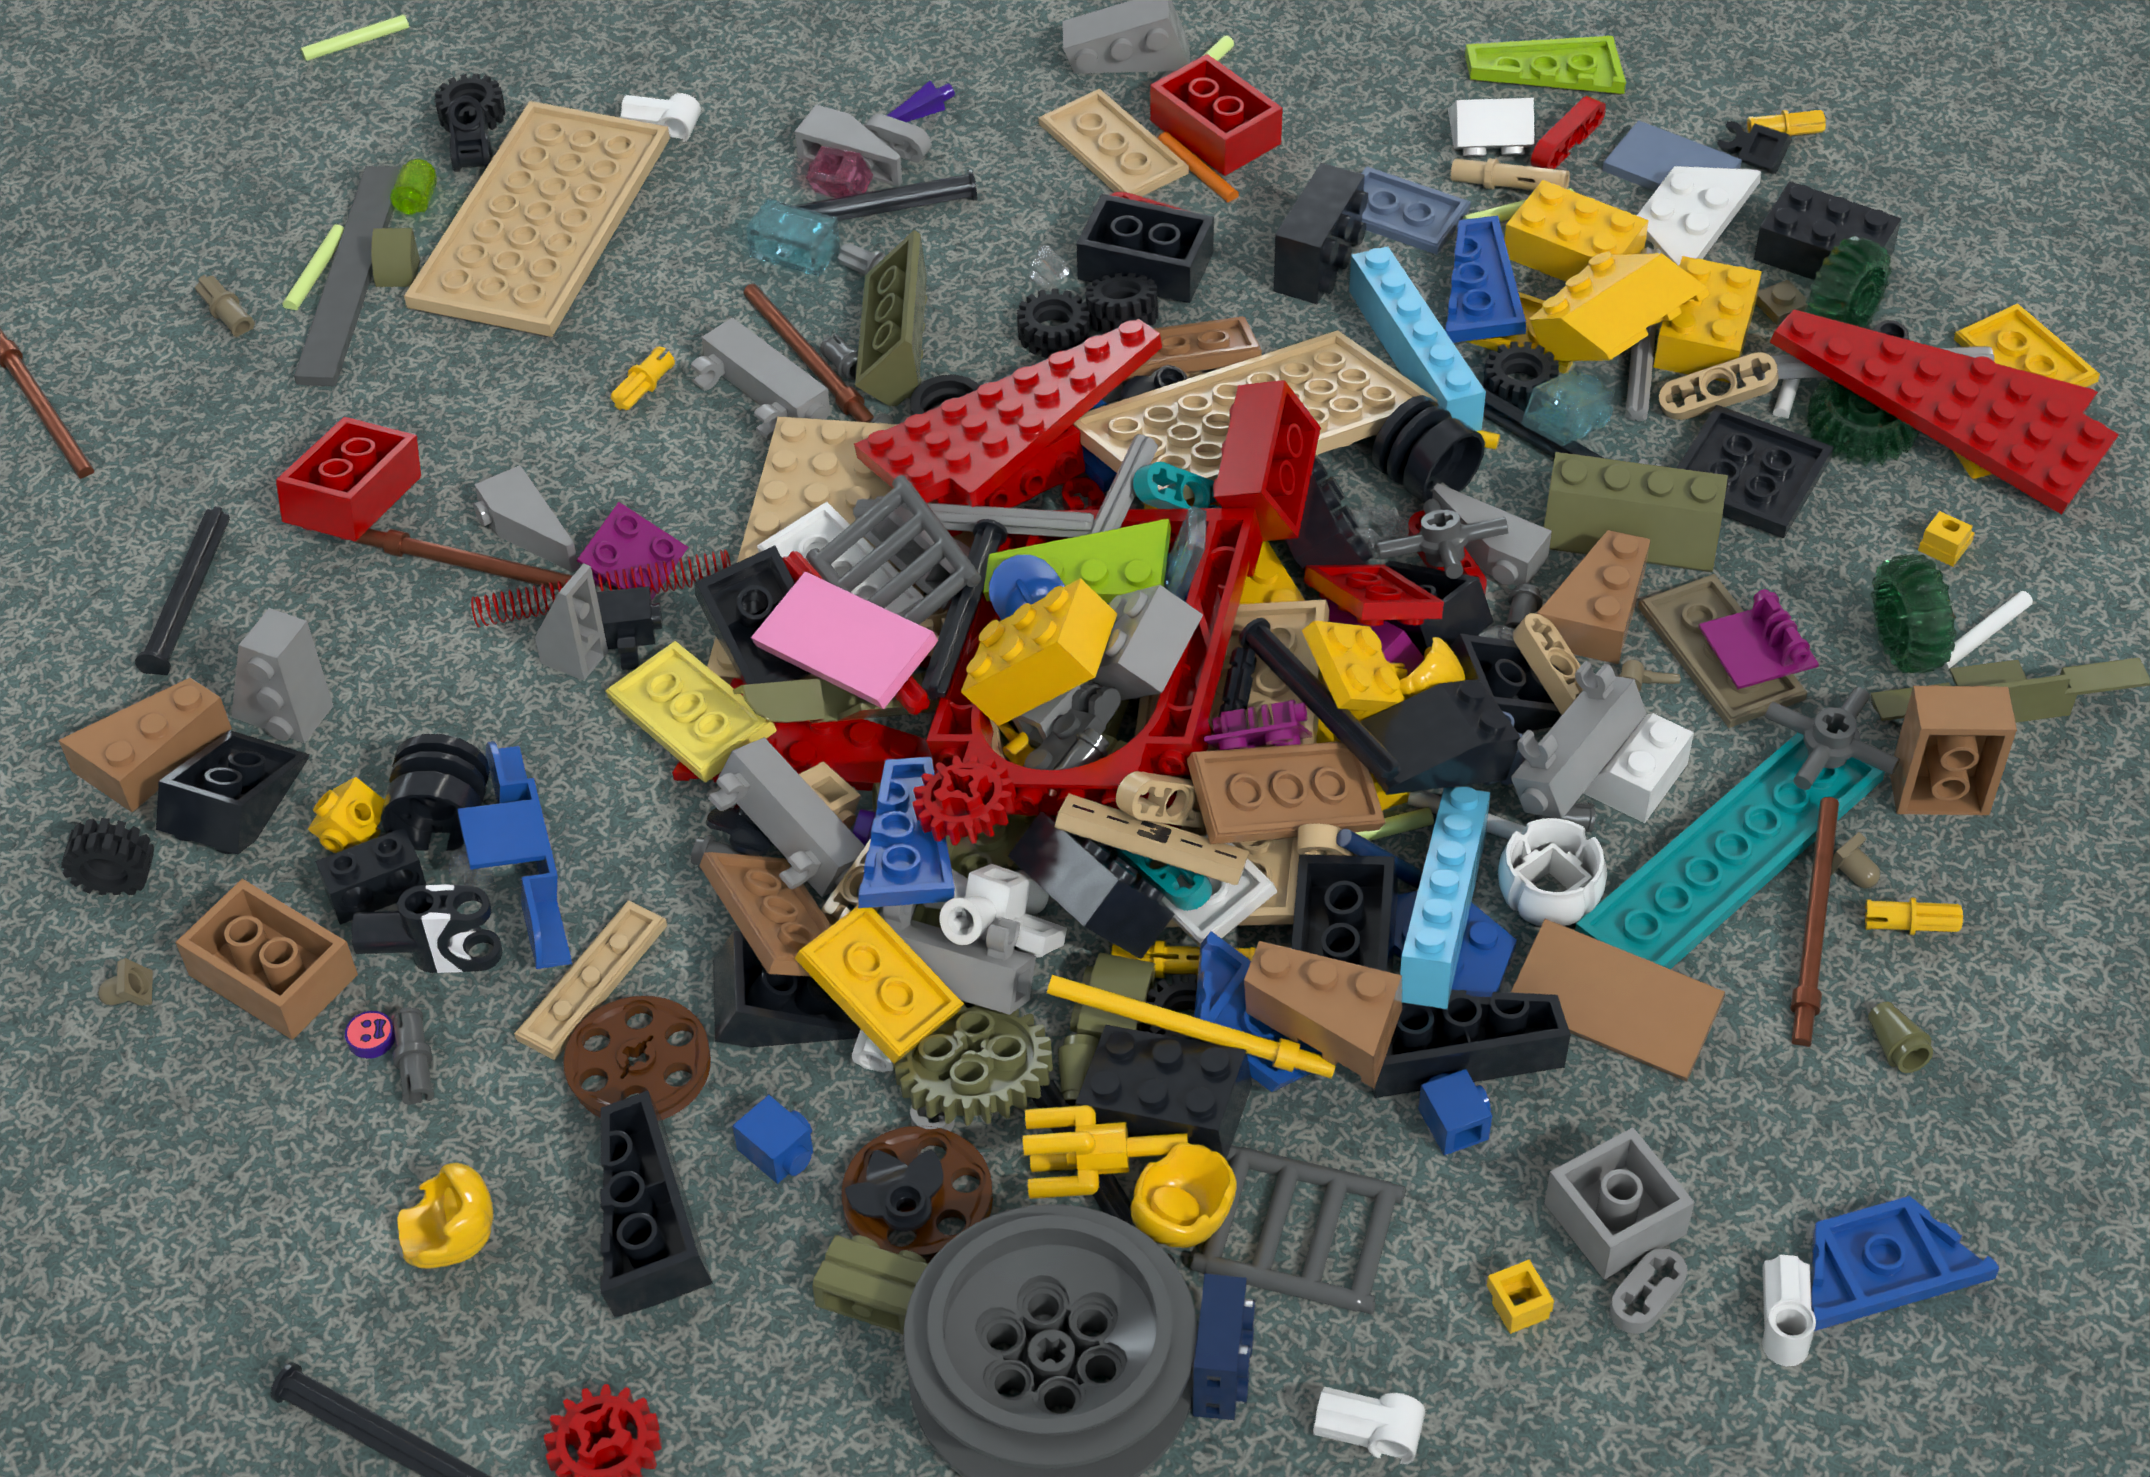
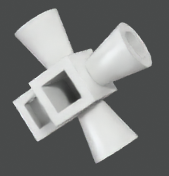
(995, 894)

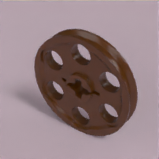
(627, 1042)
(959, 1161)

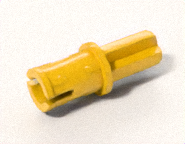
(1792, 123)
(642, 379)
(1913, 916)

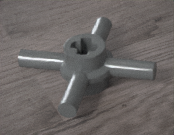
(1443, 538)
(1832, 738)

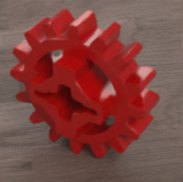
(964, 799)
(597, 1421)

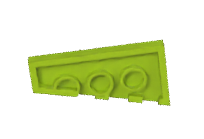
(1555, 63)
(1106, 561)

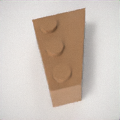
(1600, 596)
(146, 741)
(1327, 1004)

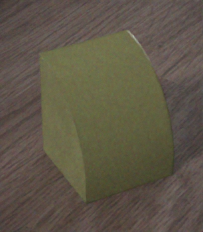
(394, 257)

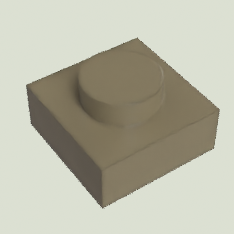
(1780, 300)

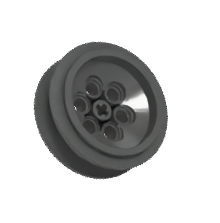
(1088, 1276)

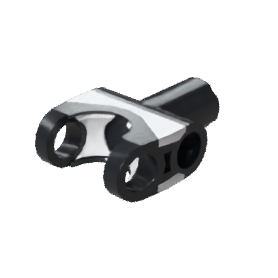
(431, 929)

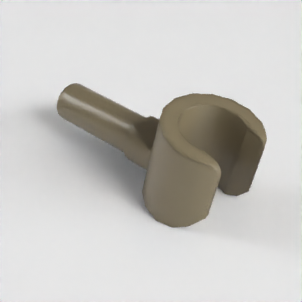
(1635, 670)

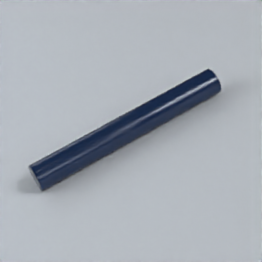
(1362, 847)

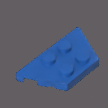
(1483, 952)
(1223, 1002)
(1886, 1261)

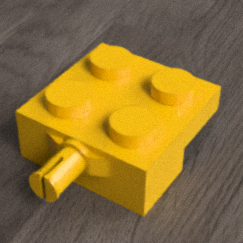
(1355, 667)

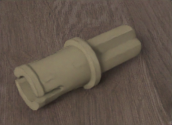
(224, 305)

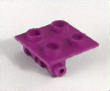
(627, 542)
(1759, 643)
(1233, 732)

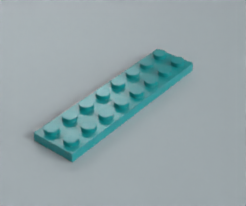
(1724, 857)

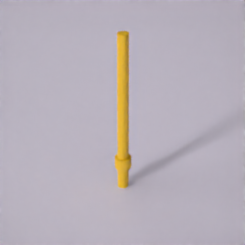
(1284, 1054)

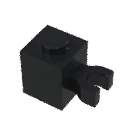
(629, 622)

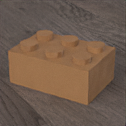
(1953, 750)
(267, 958)

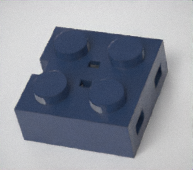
(1223, 1347)

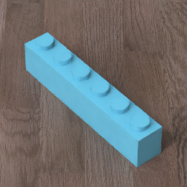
(1414, 334)
(1444, 897)

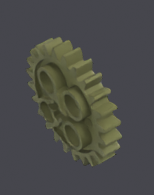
(977, 1065)

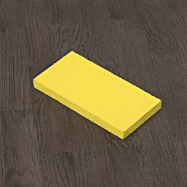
(688, 710)

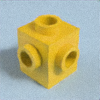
(347, 816)

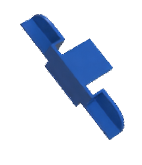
(515, 834)

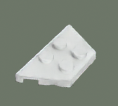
(1695, 208)

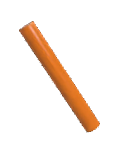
(1199, 168)

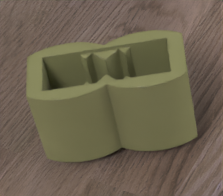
(1117, 975)

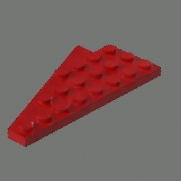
(1992, 414)
(991, 433)

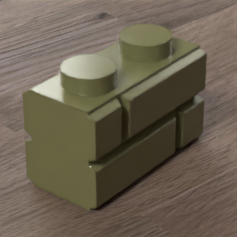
(867, 1281)

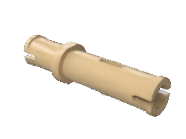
(1505, 175)

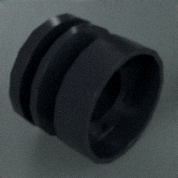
(1427, 447)
(428, 785)

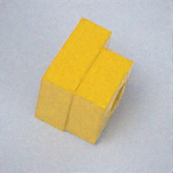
(1946, 538)
(1524, 1283)

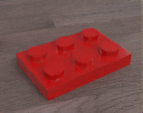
(1374, 593)

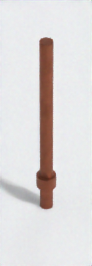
(12, 359)
(846, 397)
(400, 543)
(1807, 997)

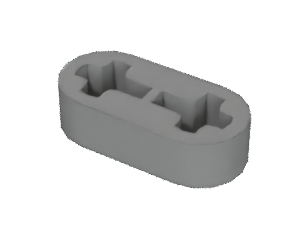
(904, 138)
(1657, 1297)

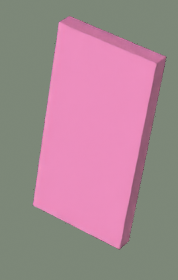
(845, 639)

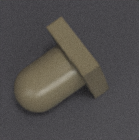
(1856, 863)
(130, 984)

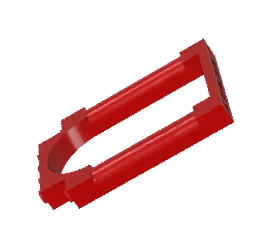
(1182, 707)

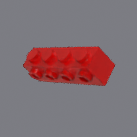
(1049, 468)

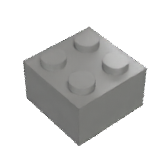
(1146, 641)
(1618, 1202)

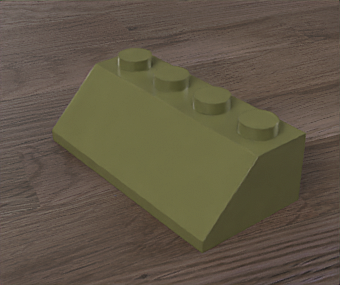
(893, 324)
(1665, 504)

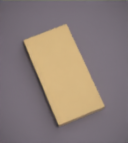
(1113, 144)

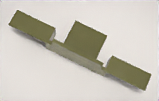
(2030, 697)
(817, 702)

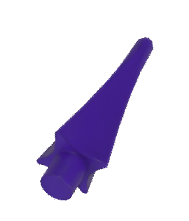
(924, 102)

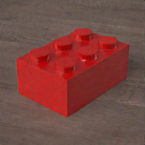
(1216, 114)
(1268, 457)
(348, 478)

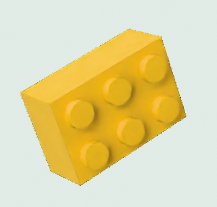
(1563, 230)
(1714, 327)
(1039, 652)

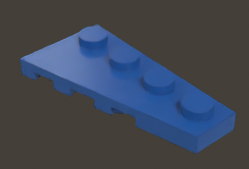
(1483, 286)
(902, 860)

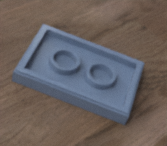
(1651, 153)
(1410, 211)

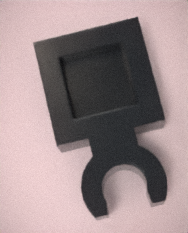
(1759, 148)

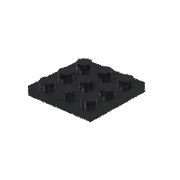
(1766, 468)

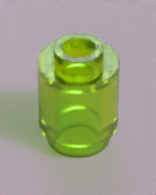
(414, 187)

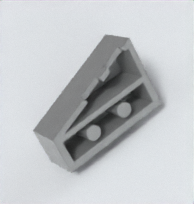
(1127, 39)
(280, 678)

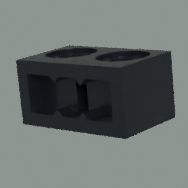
(370, 874)

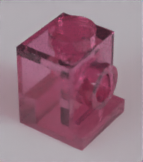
(838, 173)

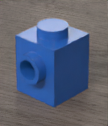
(1455, 1111)
(774, 1139)

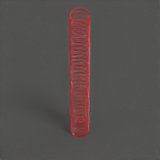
(478, 602)

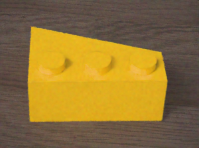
(1612, 305)

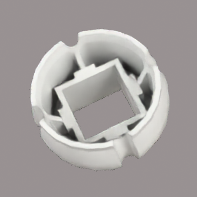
(1556, 849)

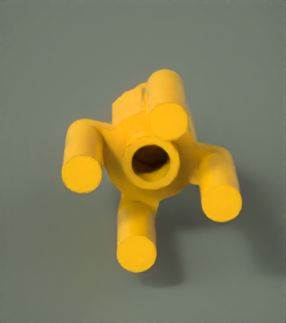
(1090, 1150)

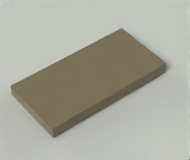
(1676, 620)

